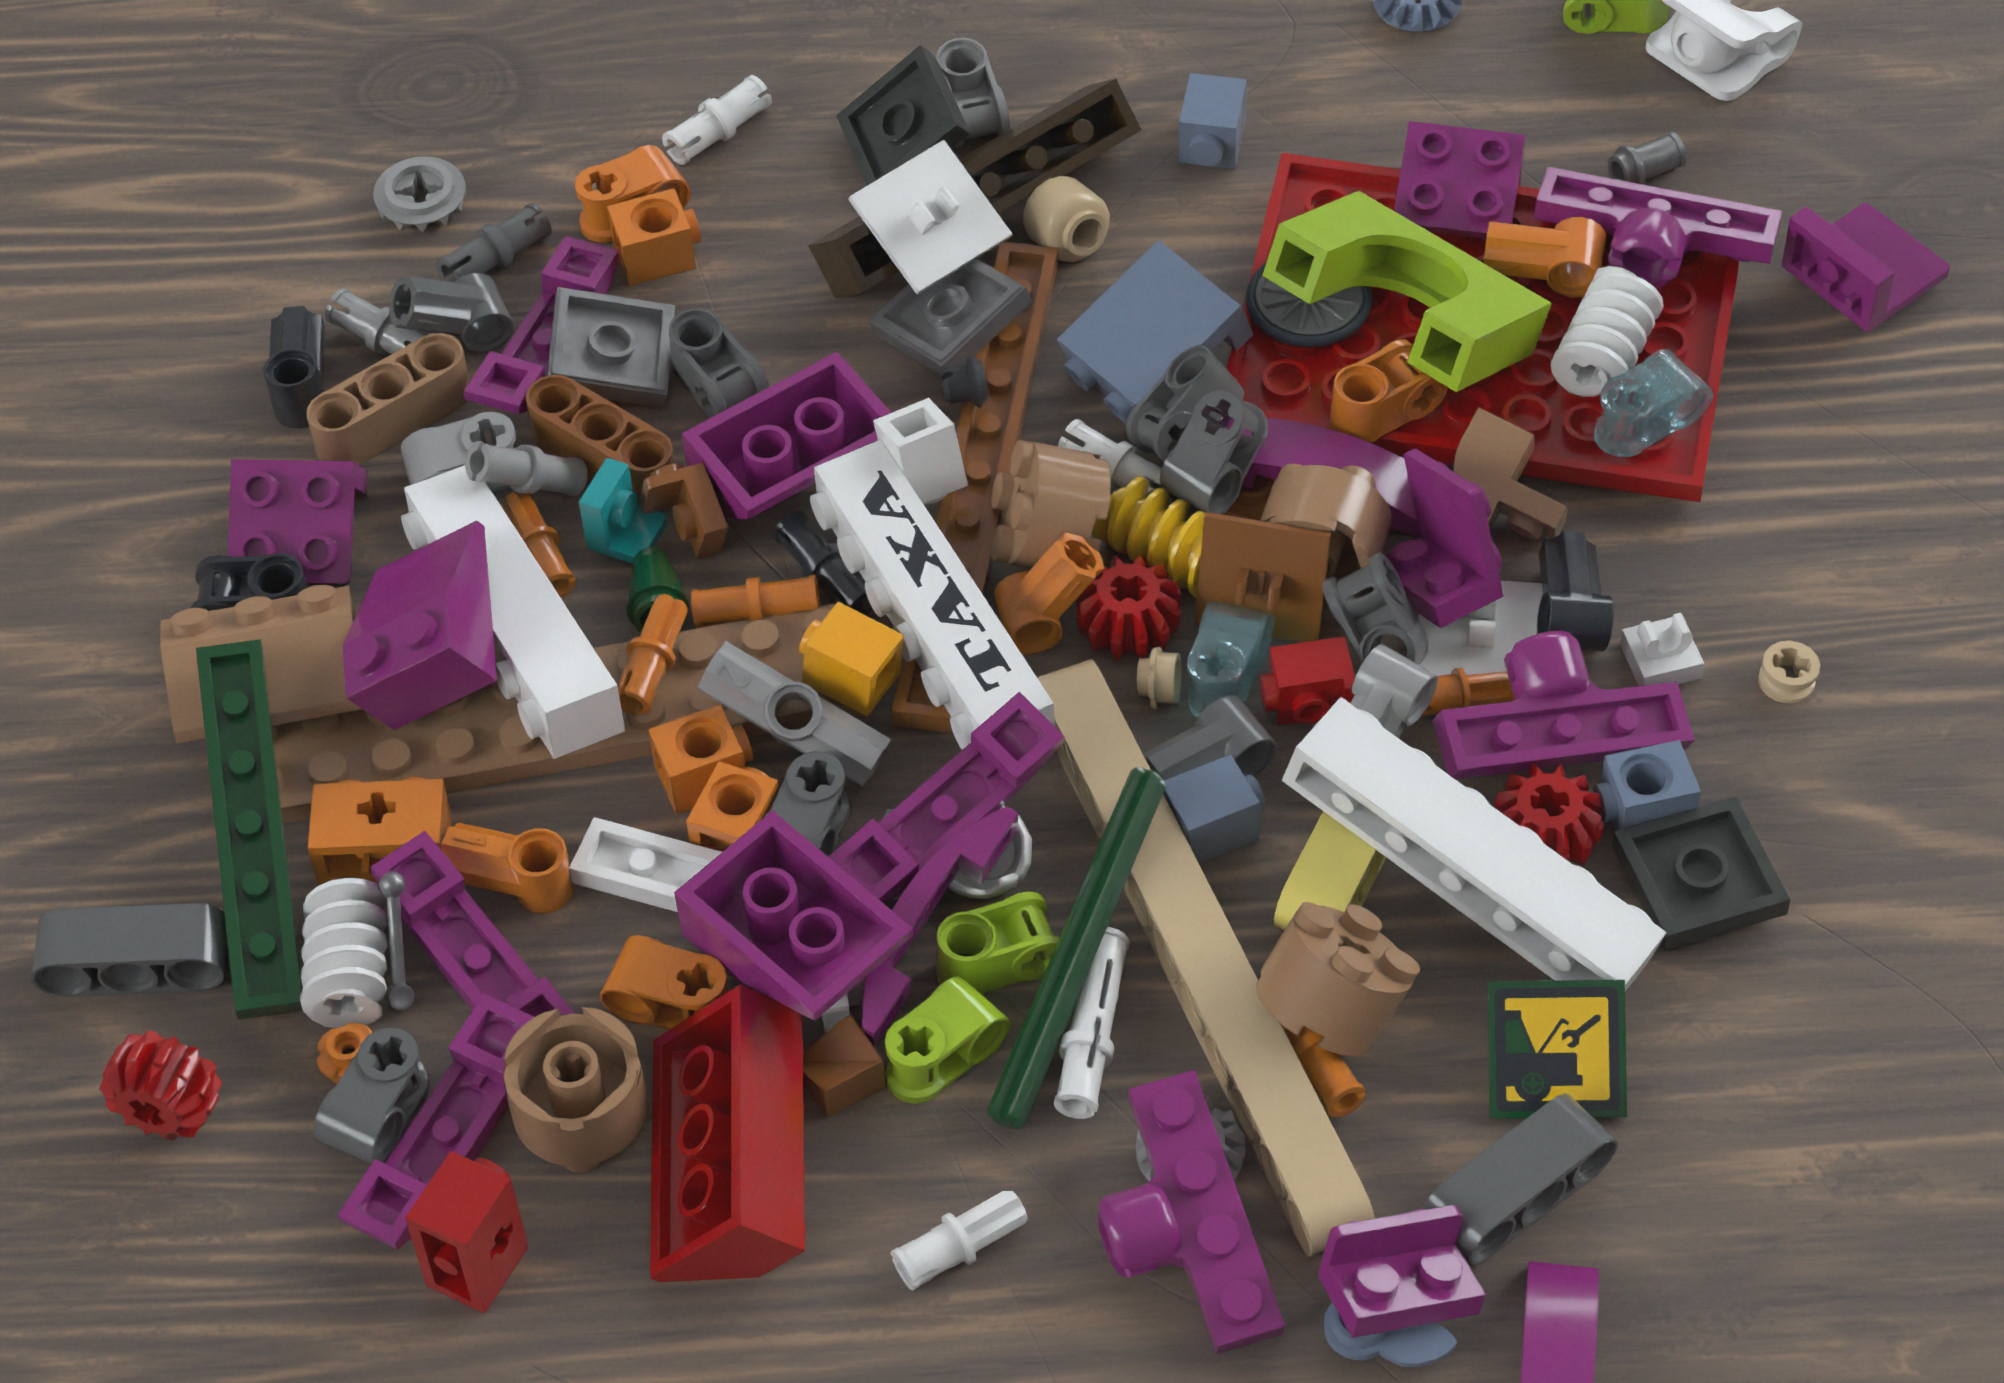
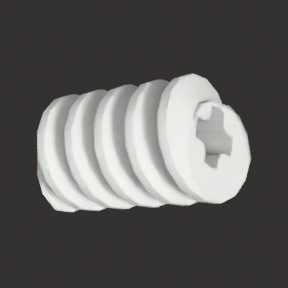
(1606, 331)
(344, 952)

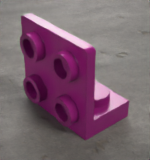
(1459, 178)
(1860, 263)
(296, 511)
(1454, 560)

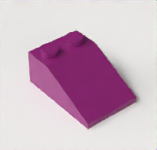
(423, 631)
(787, 919)

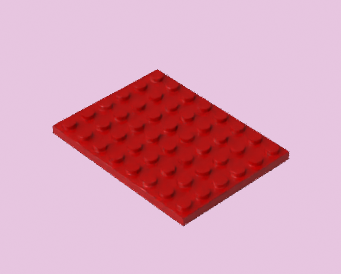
(1299, 380)

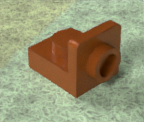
(692, 503)

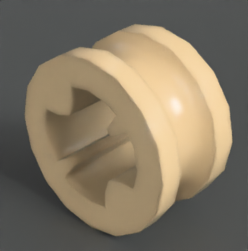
(1774, 680)

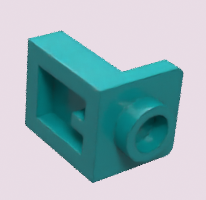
(613, 519)

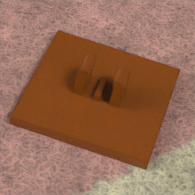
(1266, 571)

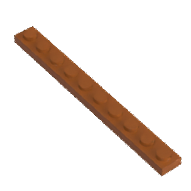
(986, 448)

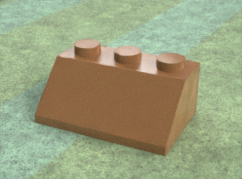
(300, 647)

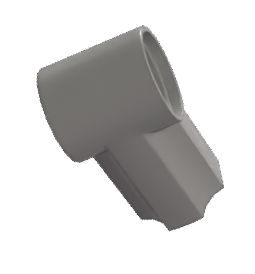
(1393, 689)

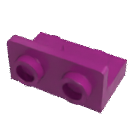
(1399, 1272)

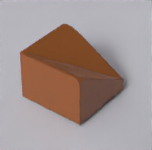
(842, 1067)

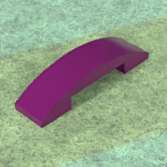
(507, 376)
(1313, 445)
(970, 786)
(971, 853)
(460, 935)
(454, 1118)
(1559, 1324)

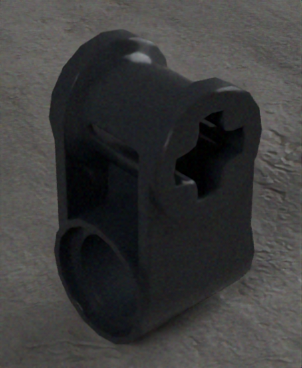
(247, 577)

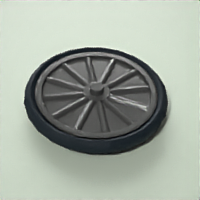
(1305, 324)

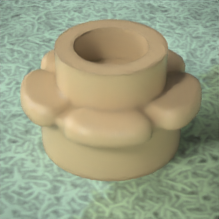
(1160, 677)

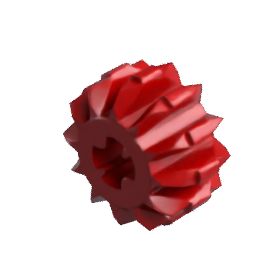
(1129, 608)
(1556, 810)
(160, 1085)

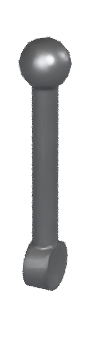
(398, 993)

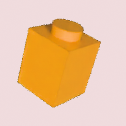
(851, 658)

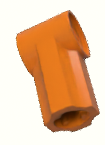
(1560, 255)
(1037, 598)
(510, 864)

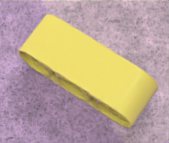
(1330, 872)

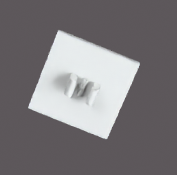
(930, 217)
(1486, 635)

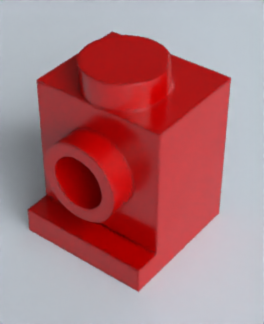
(1306, 680)

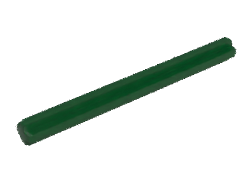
(1076, 949)

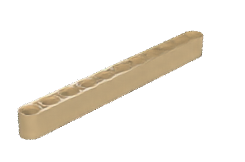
(1210, 973)

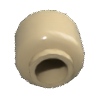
(1066, 217)

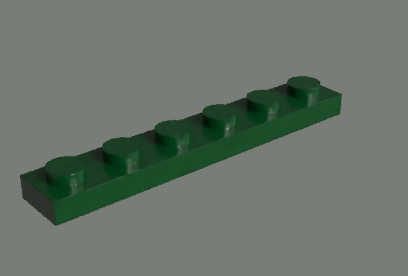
(249, 830)

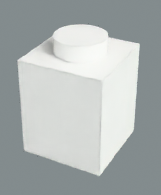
(924, 448)

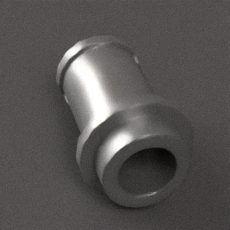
(1647, 159)

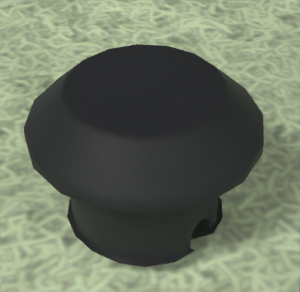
(965, 382)

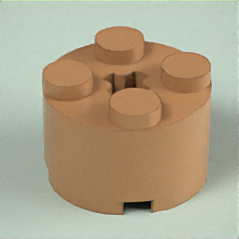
(1044, 497)
(1336, 503)
(1336, 977)
(575, 1087)

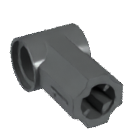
(461, 308)
(1219, 731)

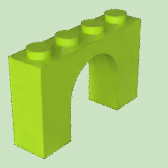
(1475, 313)

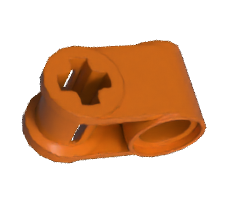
(623, 179)
(1382, 393)
(661, 983)

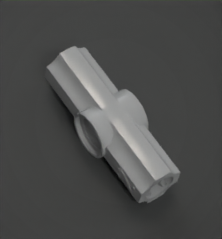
(758, 693)

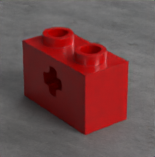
(468, 1230)

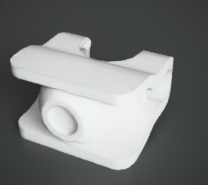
(1723, 45)

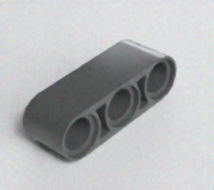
(130, 950)
(1524, 1176)

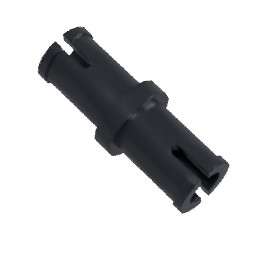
(823, 559)

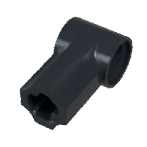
(295, 364)
(1573, 592)

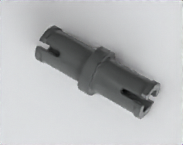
(496, 244)

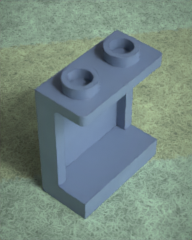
(1144, 324)

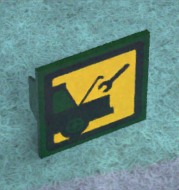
(1555, 1042)

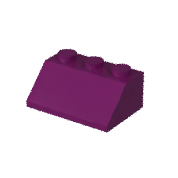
(777, 437)

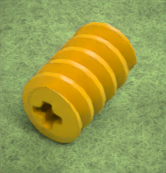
(1160, 535)

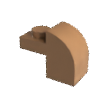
(1494, 458)

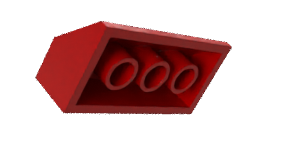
(728, 1141)

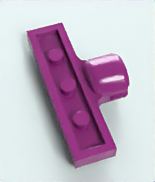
(1657, 224)
(1557, 715)
(1191, 1216)

